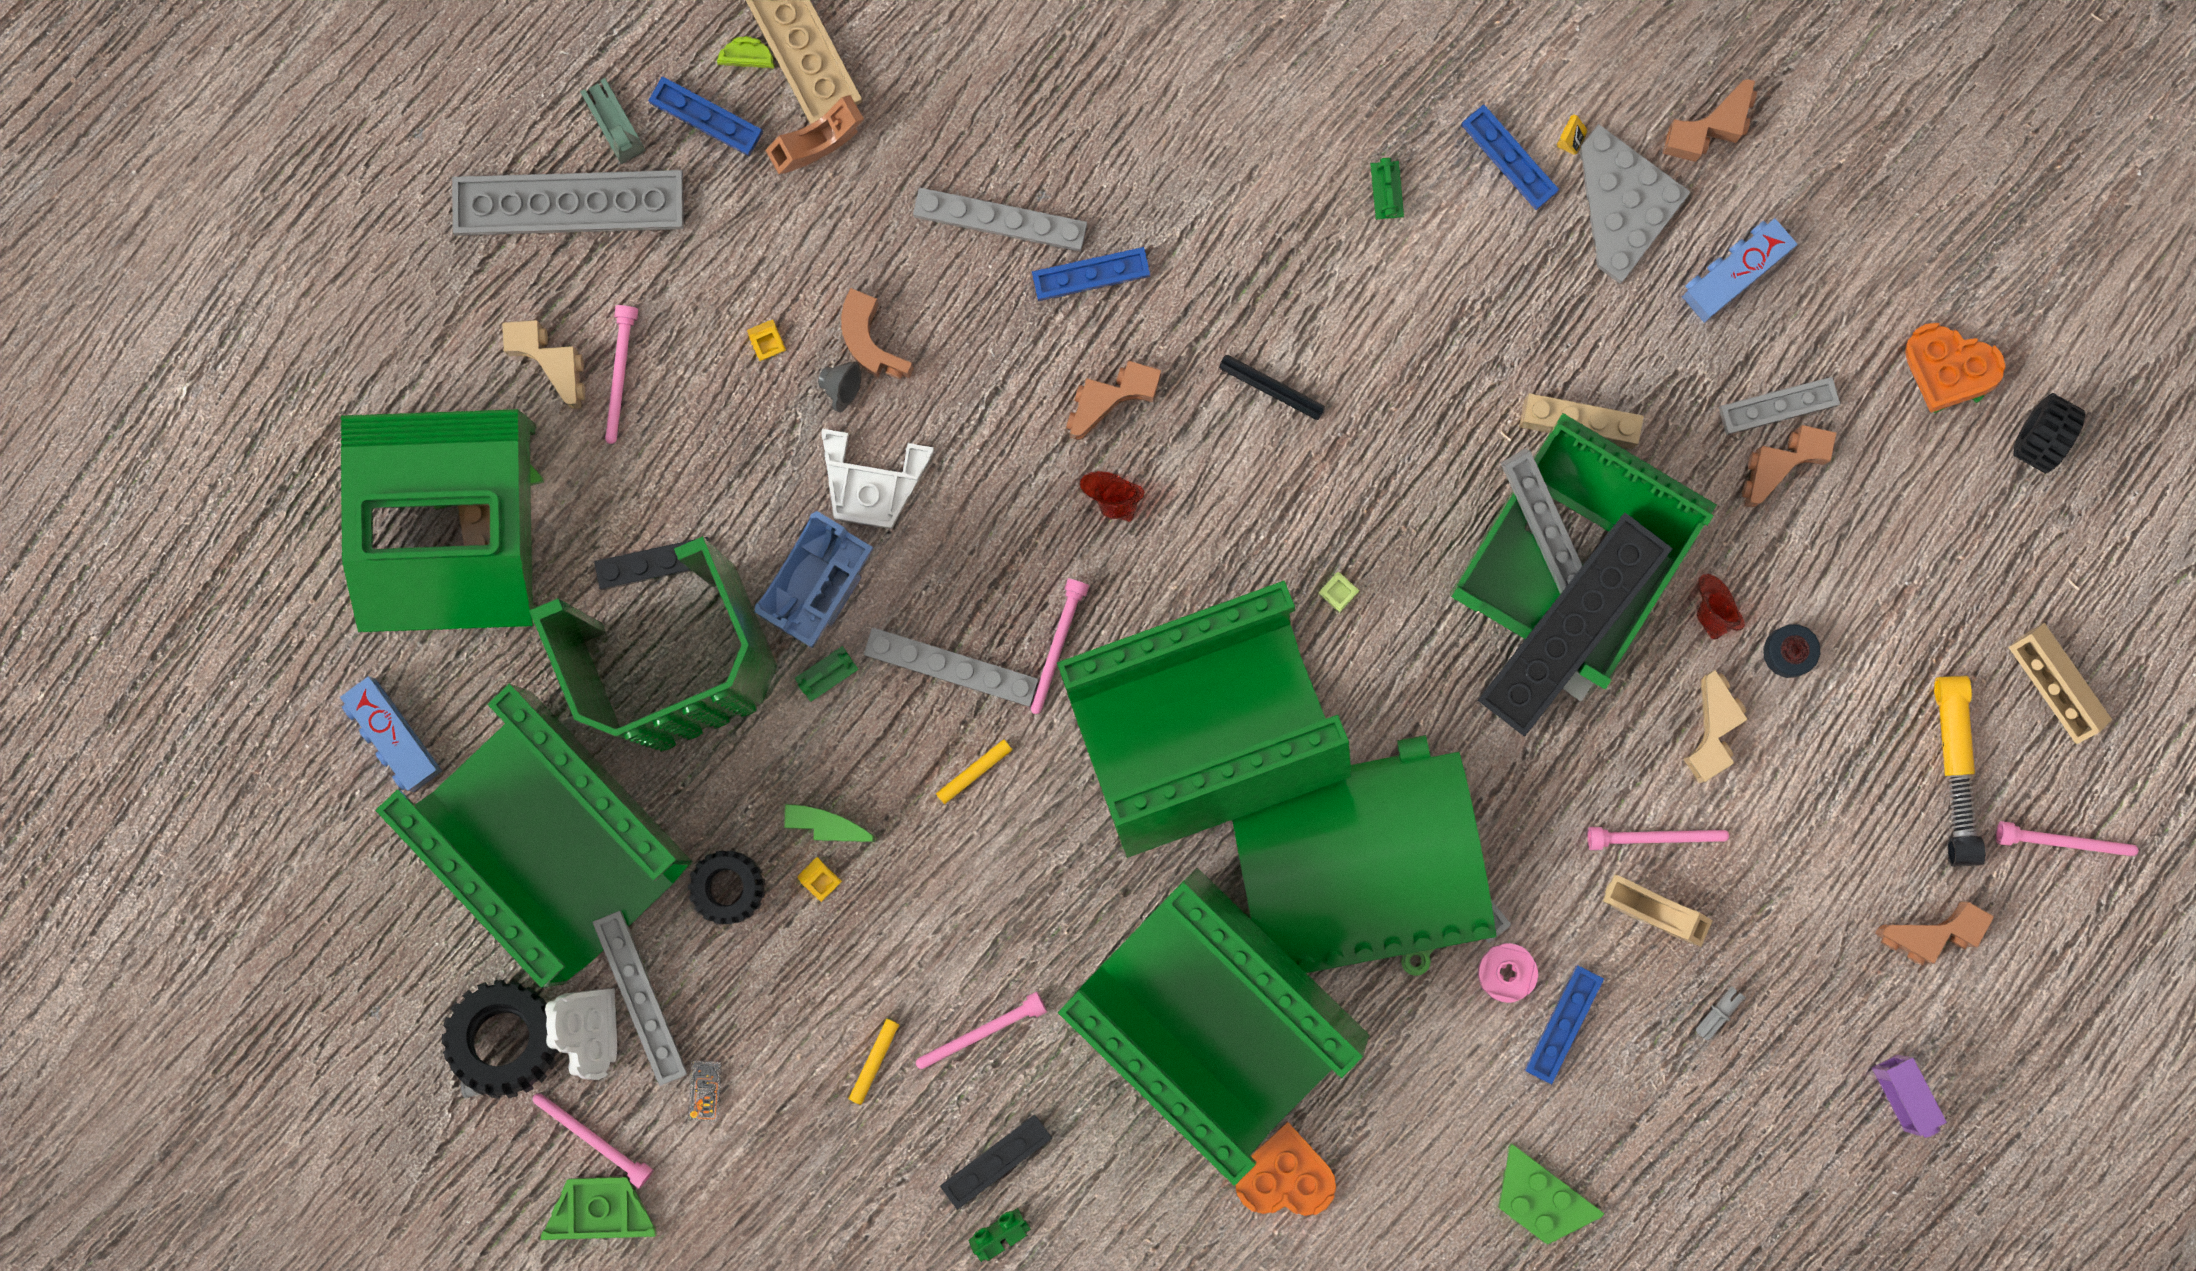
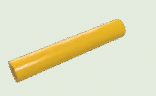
(974, 771)
(874, 1061)

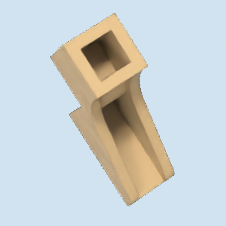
(560, 363)
(1720, 716)
(1657, 911)

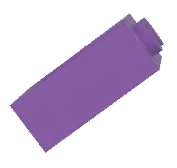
(1909, 1095)

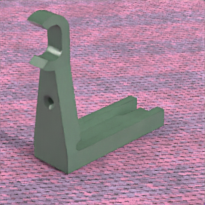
(613, 122)

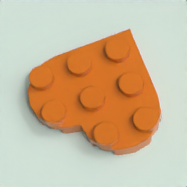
(1951, 367)
(1287, 1176)

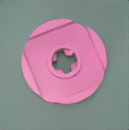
(1515, 988)

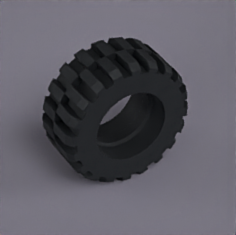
(467, 1020)

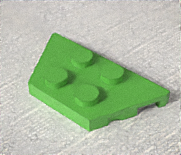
(1542, 1200)
(598, 1210)

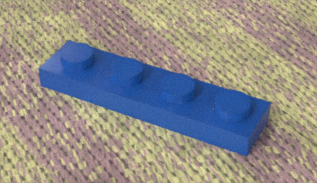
(705, 116)
(1510, 157)
(1091, 274)
(1564, 1024)

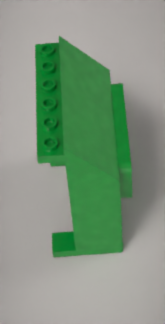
(438, 463)
(1600, 482)

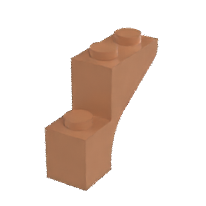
(1727, 122)
(1100, 399)
(1772, 465)
(1926, 942)

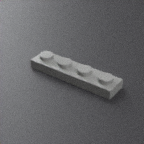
(1779, 405)

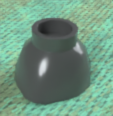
(841, 384)

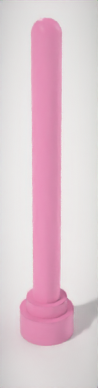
(625, 318)
(1074, 593)
(2008, 834)
(1602, 838)
(1032, 1006)
(636, 1172)

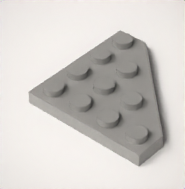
(1626, 201)

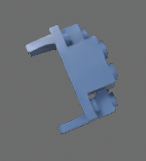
(814, 580)

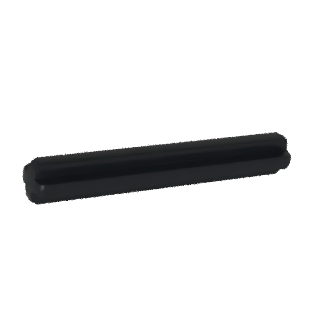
(1272, 387)

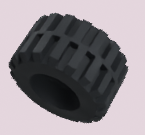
(2049, 433)
(701, 887)

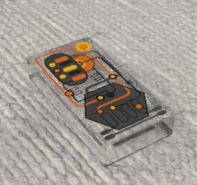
(705, 1090)

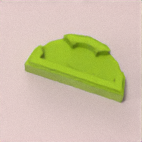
(746, 53)

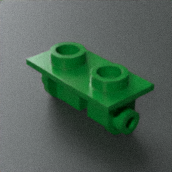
(1387, 189)
(826, 674)
(987, 1240)

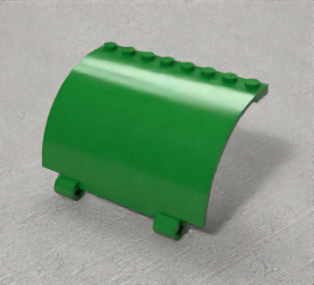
(1369, 863)

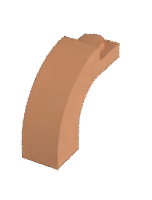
(817, 139)
(855, 324)

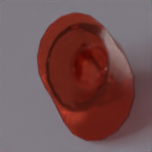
(1114, 495)
(1717, 609)

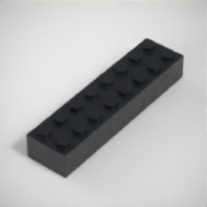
(1574, 624)

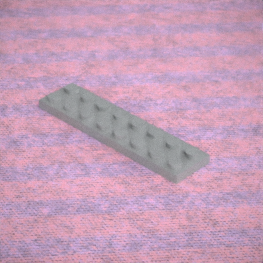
(568, 202)

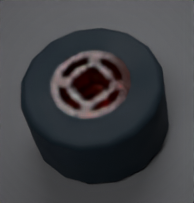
(1780, 651)

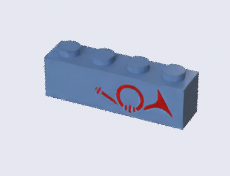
(1739, 270)
(390, 734)

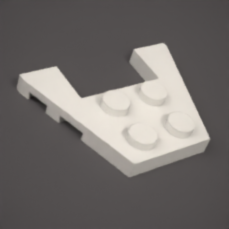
(869, 493)

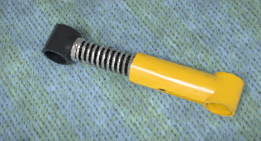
(1953, 699)

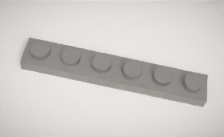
(1000, 219)
(1542, 517)
(951, 667)
(640, 998)

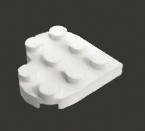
(585, 1029)

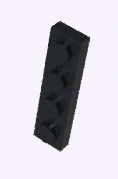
(639, 566)
(996, 1161)

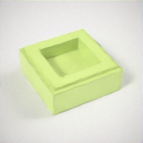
(1338, 592)

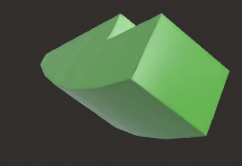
(825, 824)

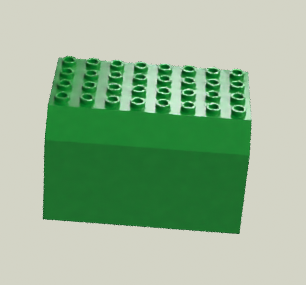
(566, 630)
(1203, 720)
(539, 841)
(1213, 1024)

